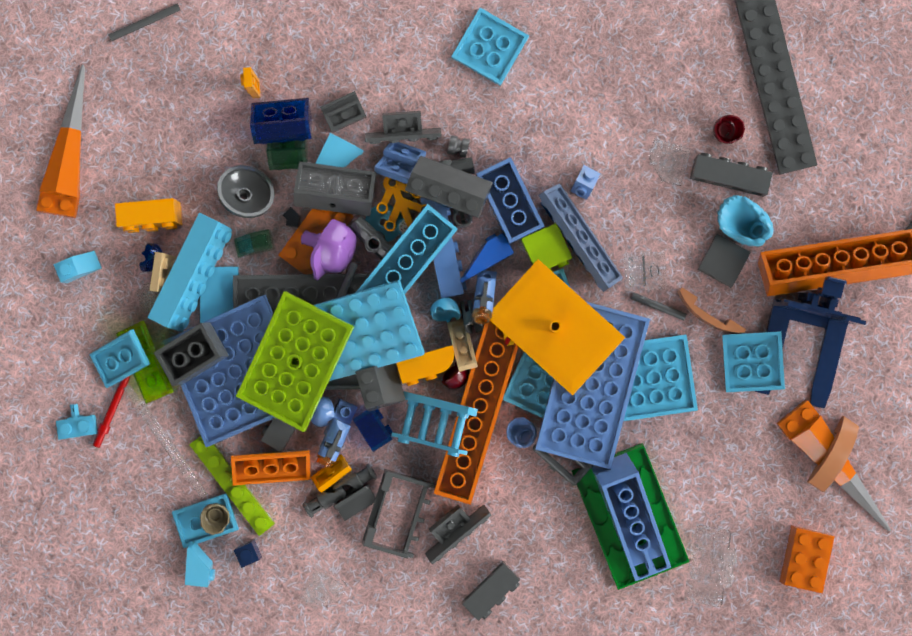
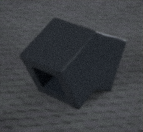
(292, 217)

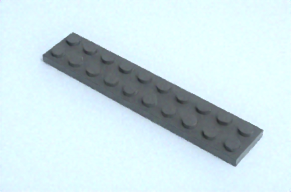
(776, 85)

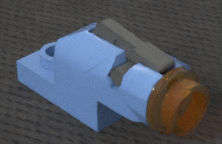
(484, 296)
(336, 433)

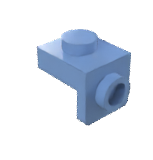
(585, 182)

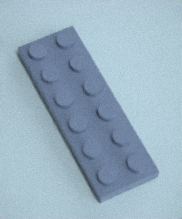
(580, 236)

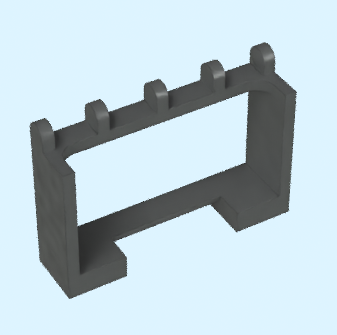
(384, 486)

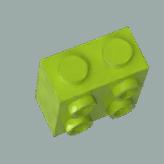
(548, 247)

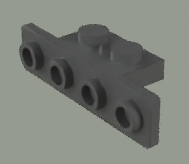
(402, 126)
(453, 529)

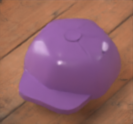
(331, 248)

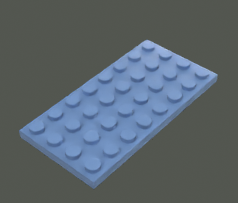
(591, 420)

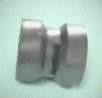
(456, 145)

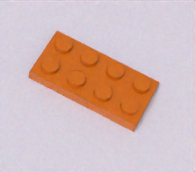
(315, 222)

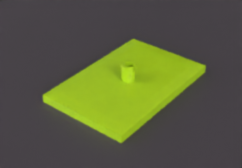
(275, 377)

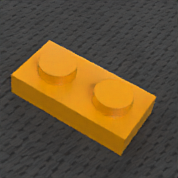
(328, 476)

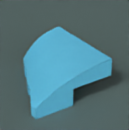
(338, 152)

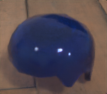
(149, 253)

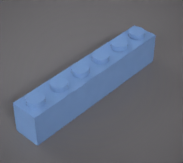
(445, 262)

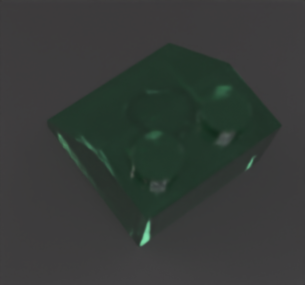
(287, 154)

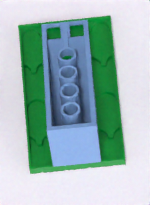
(631, 518)

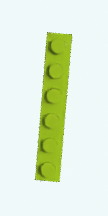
(239, 494)

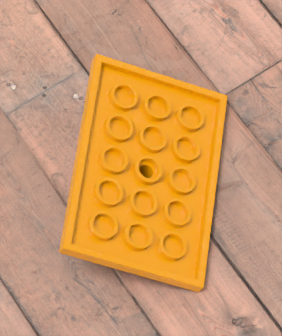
(565, 353)

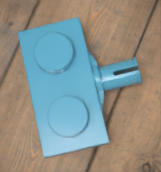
(76, 425)

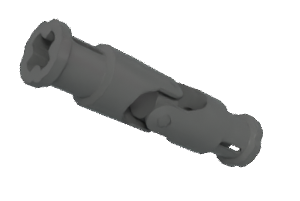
(333, 494)

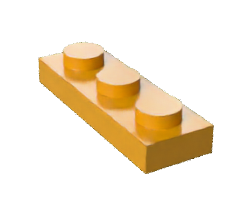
(250, 82)

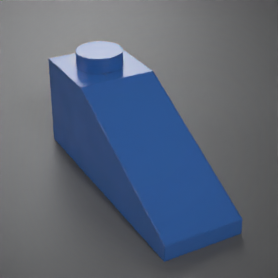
(491, 253)

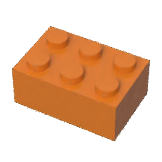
(807, 559)

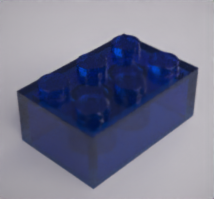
(281, 121)

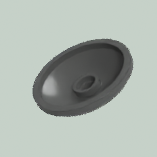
(249, 183)

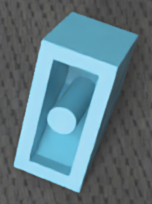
(77, 266)
(198, 567)

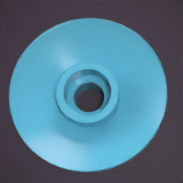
(375, 218)

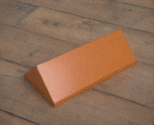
(270, 467)

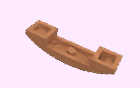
(689, 299)
(836, 456)

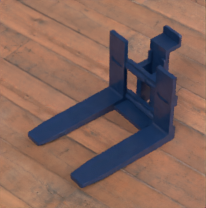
(822, 316)

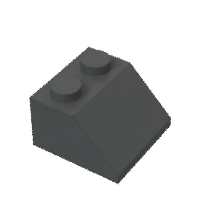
(380, 386)

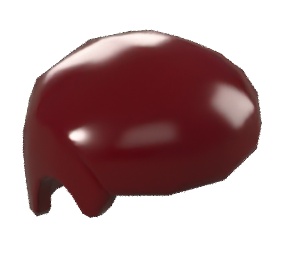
(730, 124)
(454, 379)

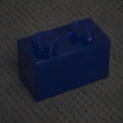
(373, 428)

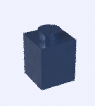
(248, 553)

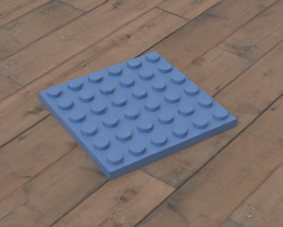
(214, 391)

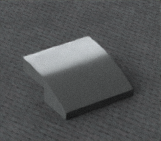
(724, 260)

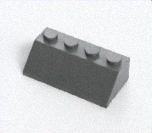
(449, 186)

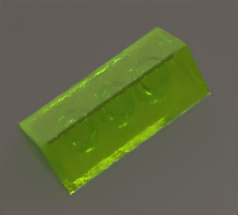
(151, 379)

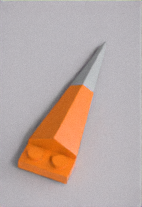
(61, 180)
(813, 437)

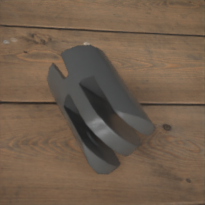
(468, 319)

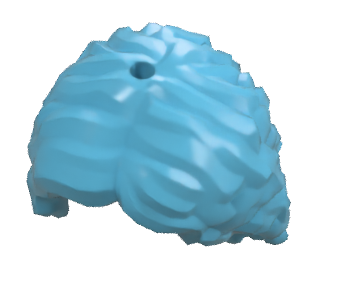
(744, 221)

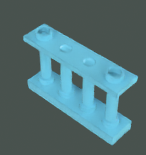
(446, 409)

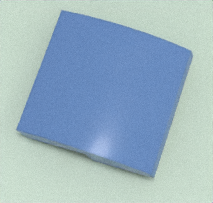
(398, 161)

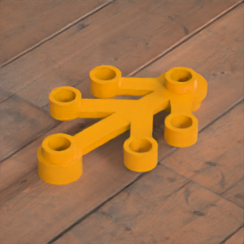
(400, 205)

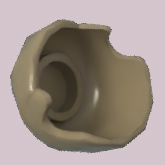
(214, 518)

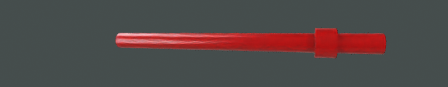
(104, 427)

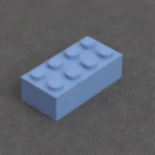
(511, 201)

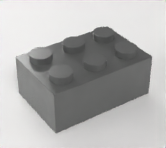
(191, 354)

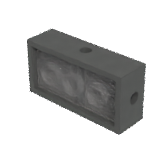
(334, 188)

